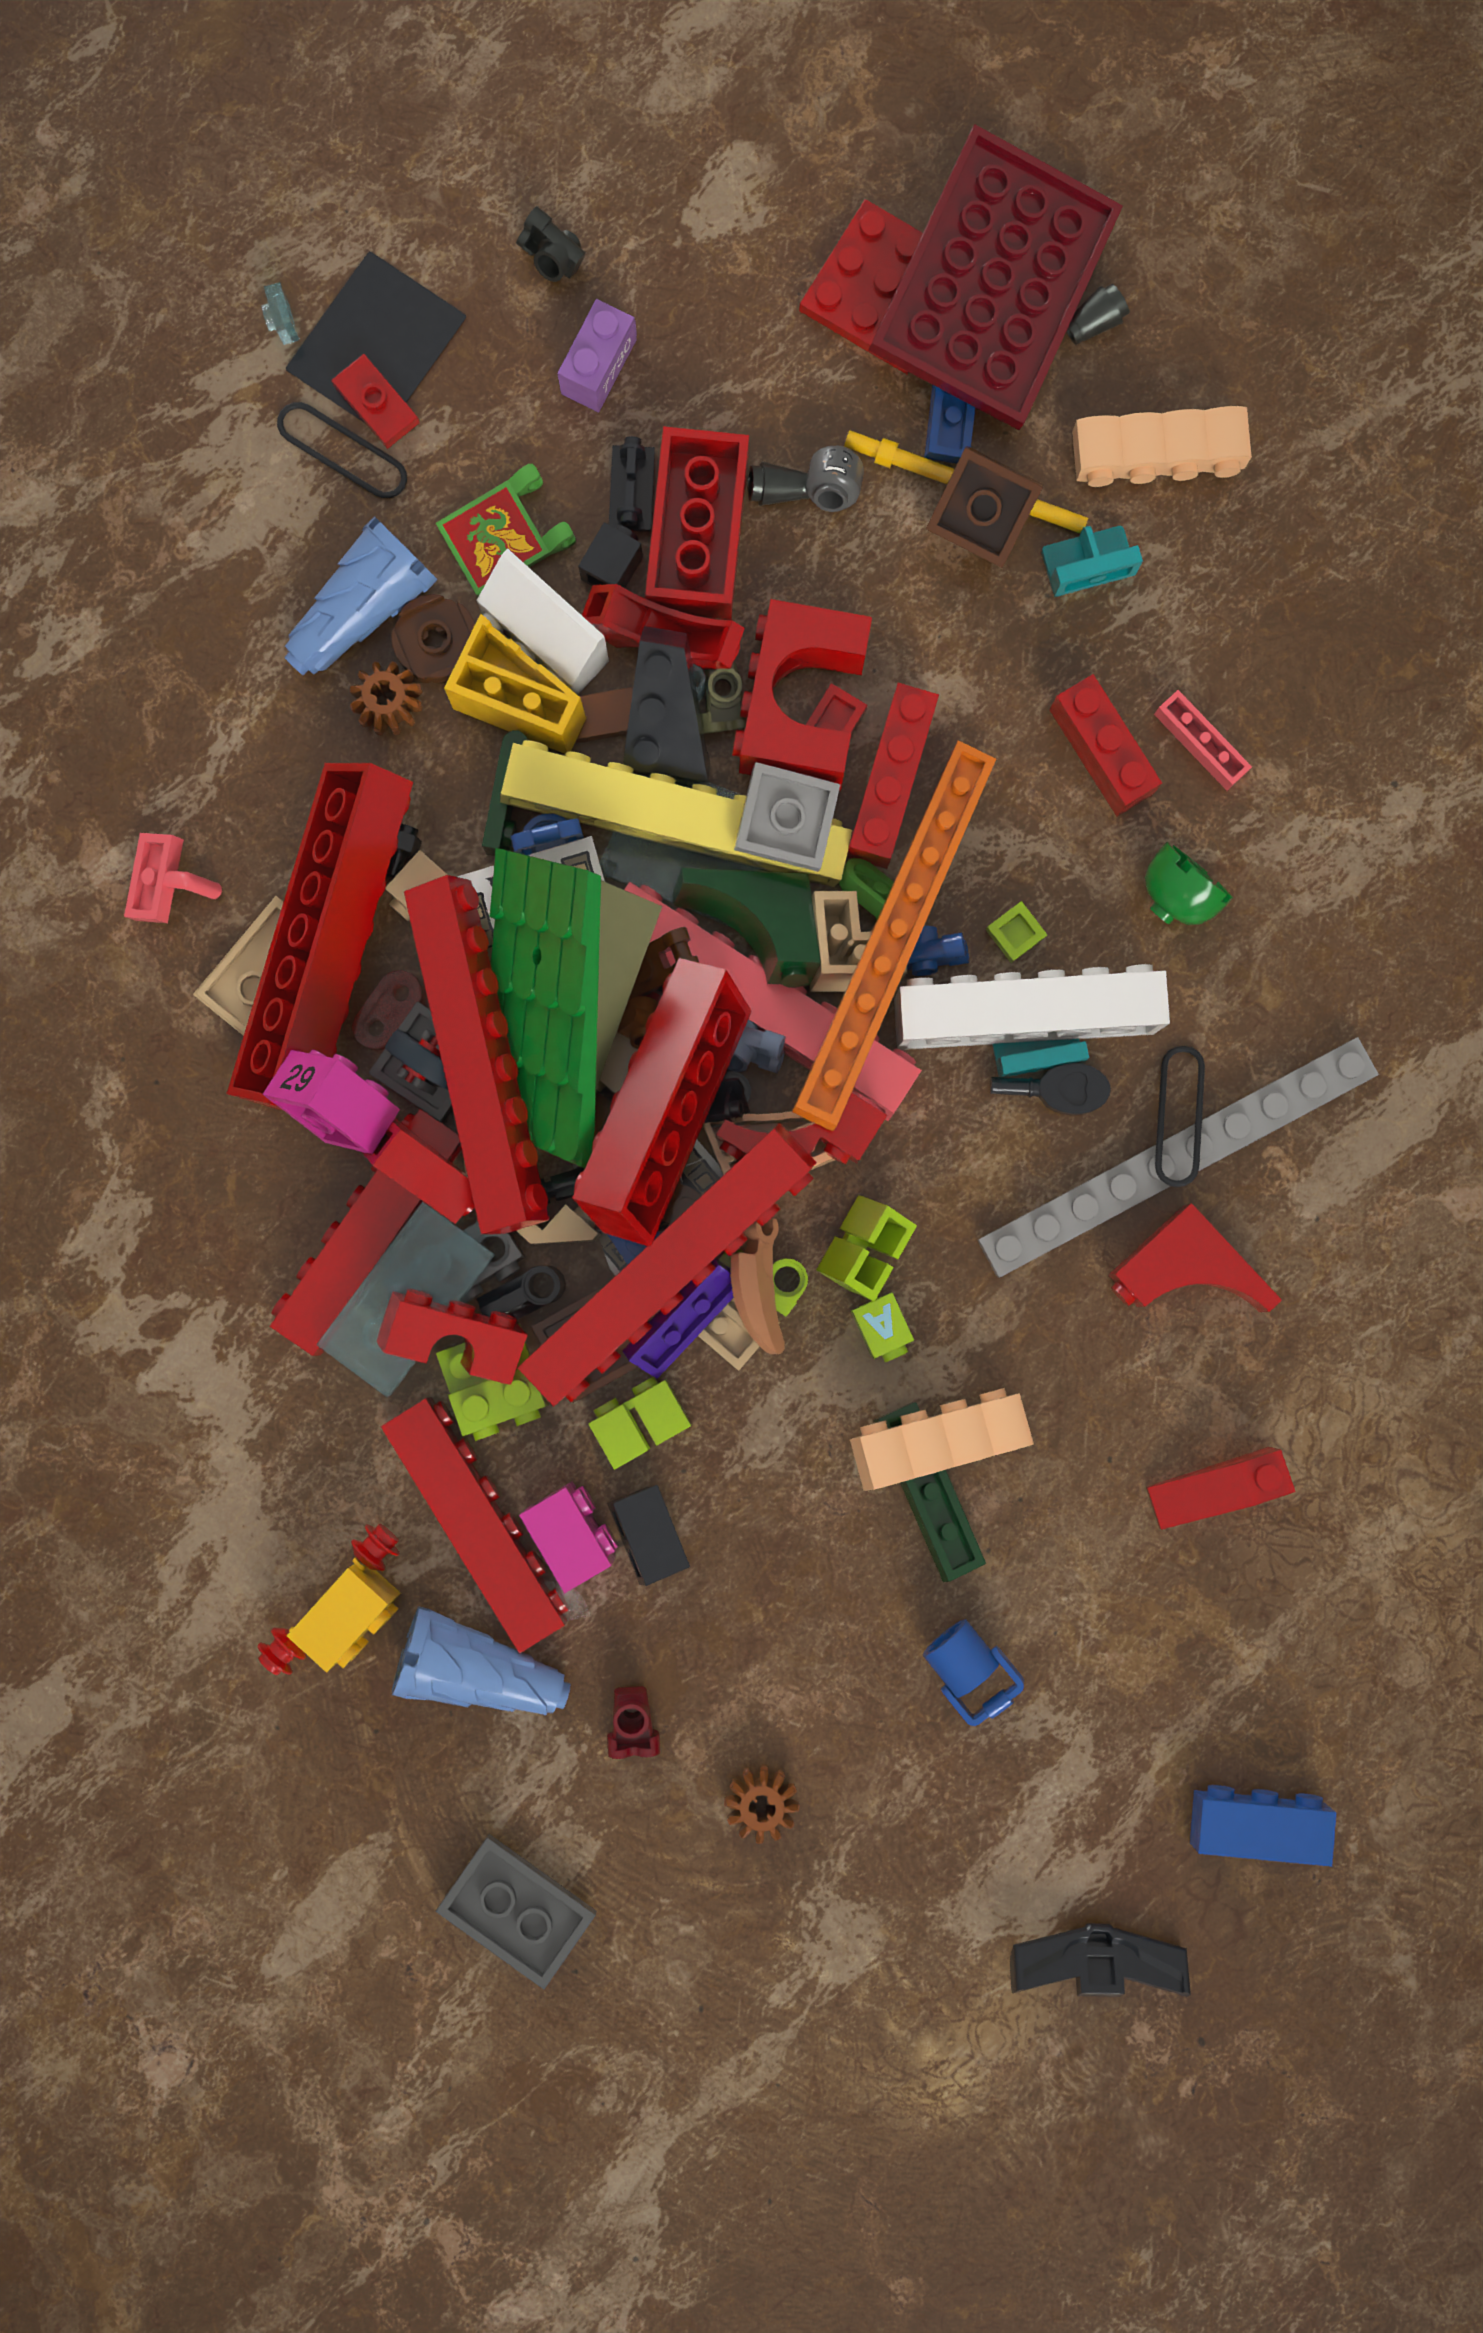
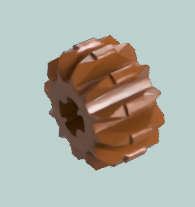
(378, 684)
(776, 1796)

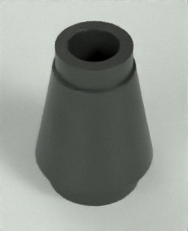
(1098, 314)
(775, 484)

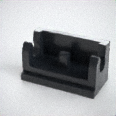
(648, 1535)

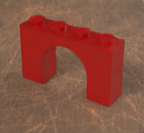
(792, 640)

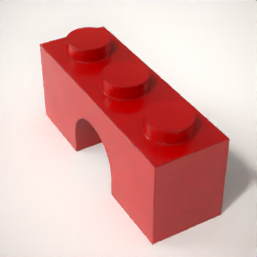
(417, 1323)

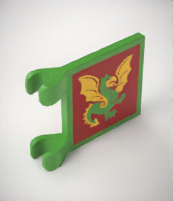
(497, 522)

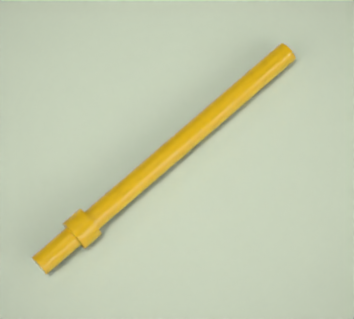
(888, 454)

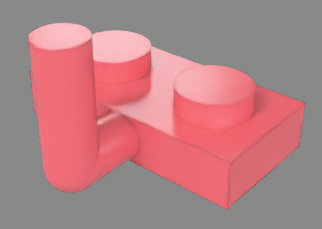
(157, 875)

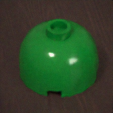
(1183, 888)

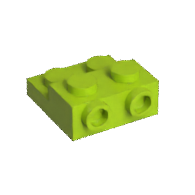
(484, 1403)

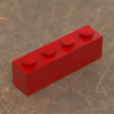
(892, 775)

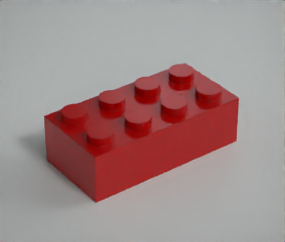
(697, 521)

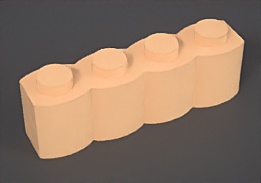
(1161, 444)
(940, 1441)

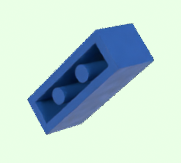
(1263, 1826)

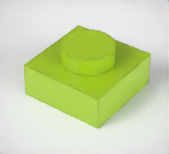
(1016, 932)

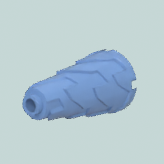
(366, 589)
(468, 1668)

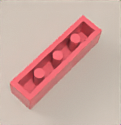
(1202, 740)

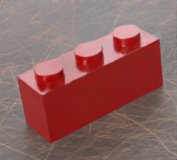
(1105, 745)

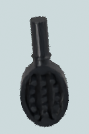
(1063, 1089)

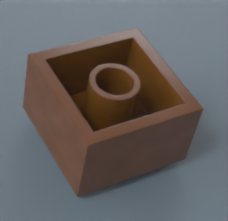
(984, 506)

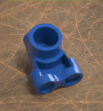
(936, 951)

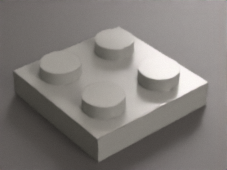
(787, 817)

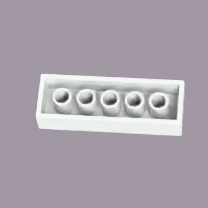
(1031, 1009)

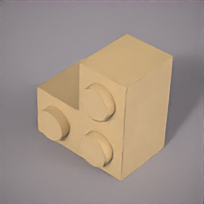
(838, 939)

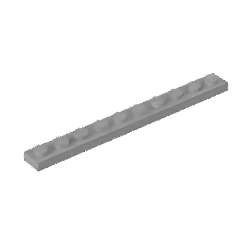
(1137, 1177)

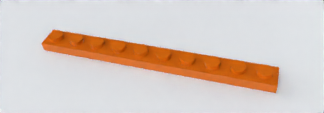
(893, 937)

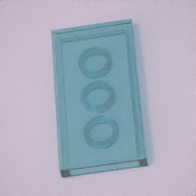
(425, 1257)

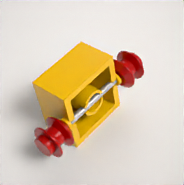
(337, 1622)

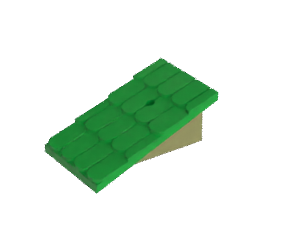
(564, 976)

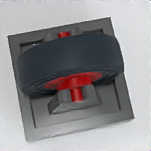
(414, 1064)

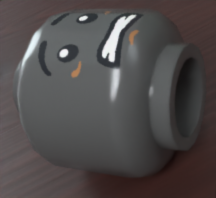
(834, 478)

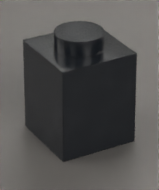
(611, 557)

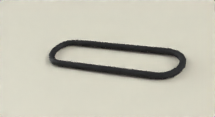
(299, 405)
(1161, 1116)

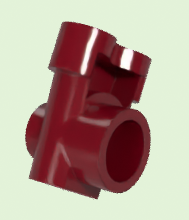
(632, 1731)

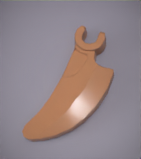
(754, 1287)

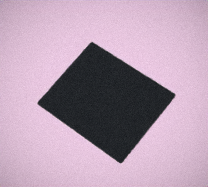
(386, 319)

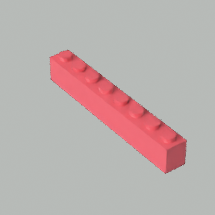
(787, 1010)

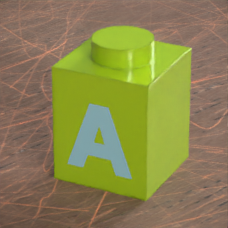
(883, 1327)

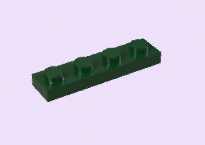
(939, 1515)

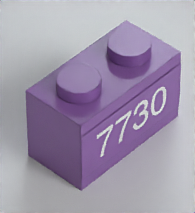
(597, 355)

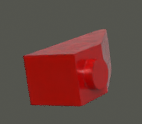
(1221, 1488)

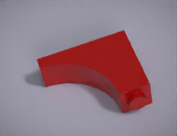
(423, 1172)
(1188, 1253)

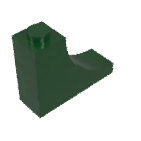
(765, 909)

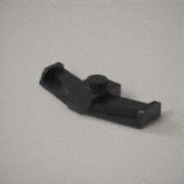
(1099, 1961)

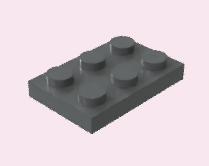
(516, 1911)

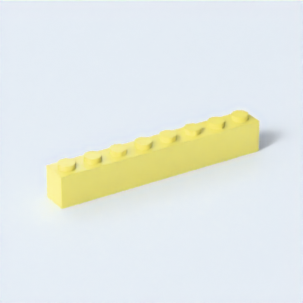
(646, 807)

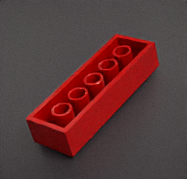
(662, 1102)

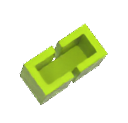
(865, 1226)
(619, 1432)

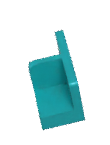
(1090, 560)

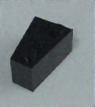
(665, 713)

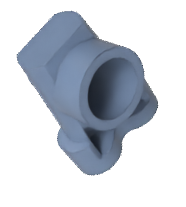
(760, 1048)

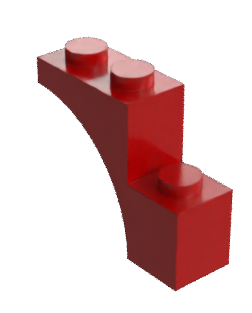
(623, 615)
(847, 1141)

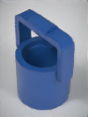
(545, 833)
(964, 1664)

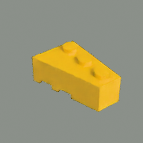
(512, 691)

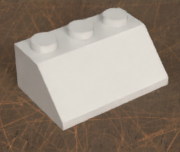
(542, 623)

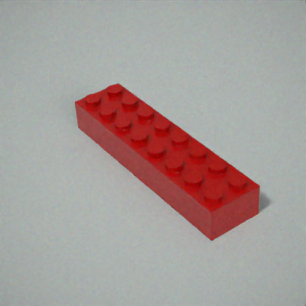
(323, 922)

